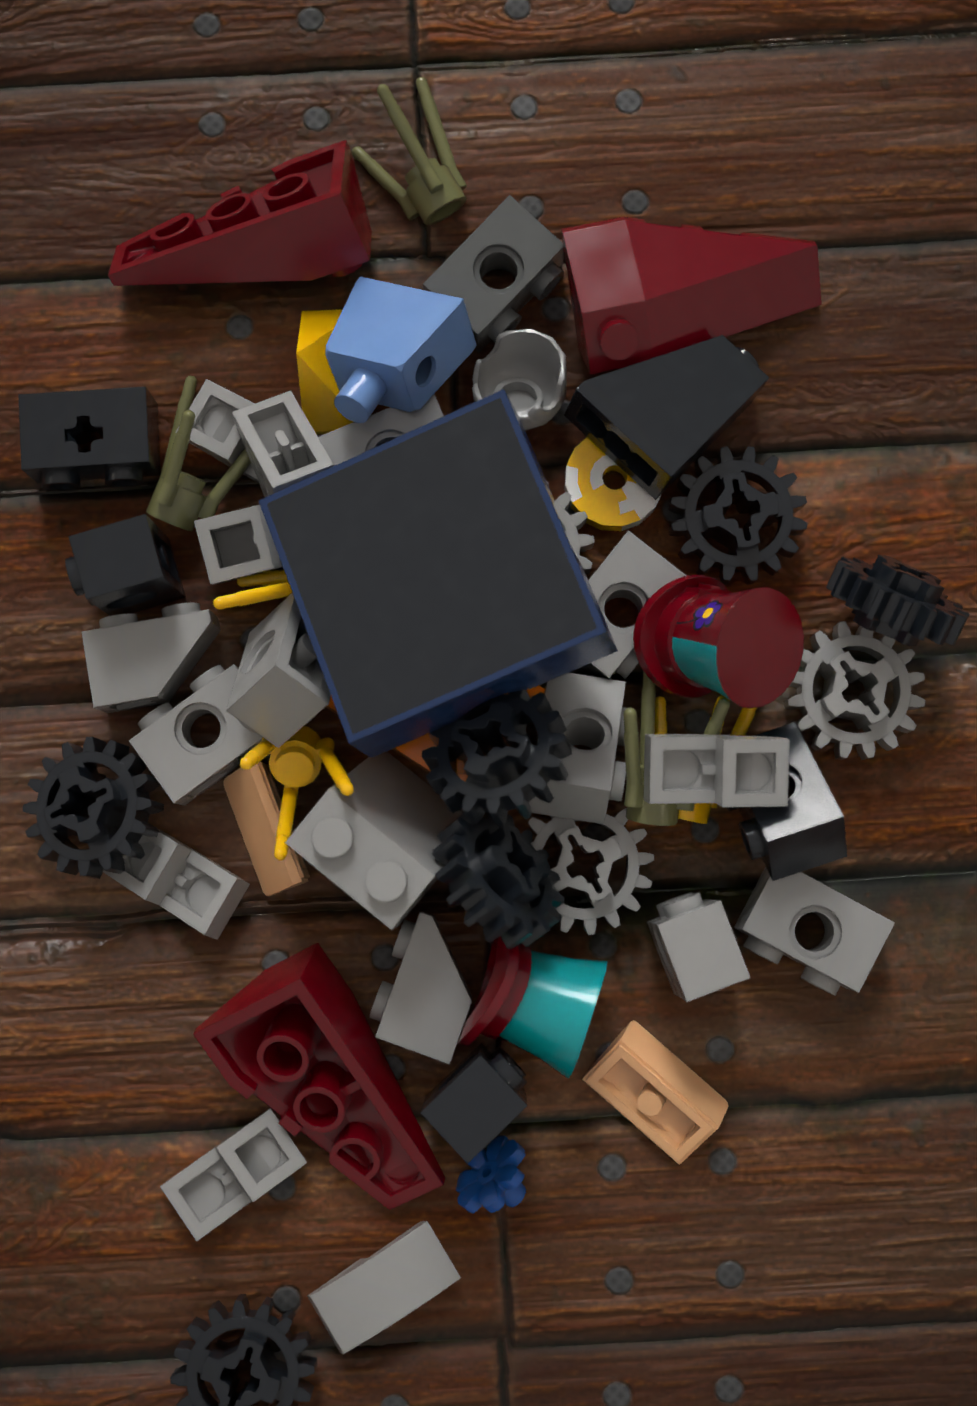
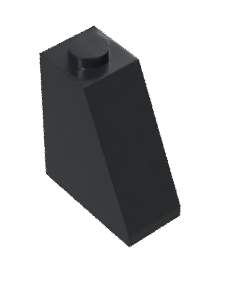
(666, 409)

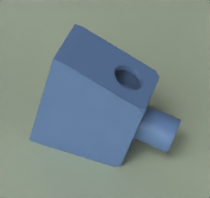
(395, 347)

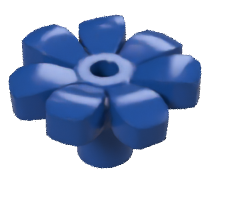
(493, 1177)

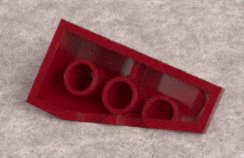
(285, 231)
(668, 287)
(315, 1062)

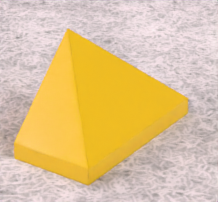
(315, 375)

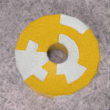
(605, 507)

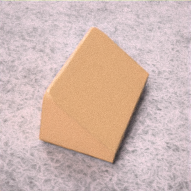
(257, 812)
(657, 1092)

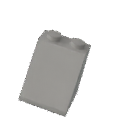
(377, 838)

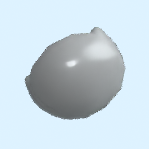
(529, 370)

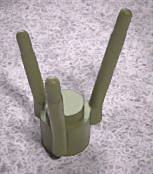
(433, 189)
(178, 494)
(637, 808)

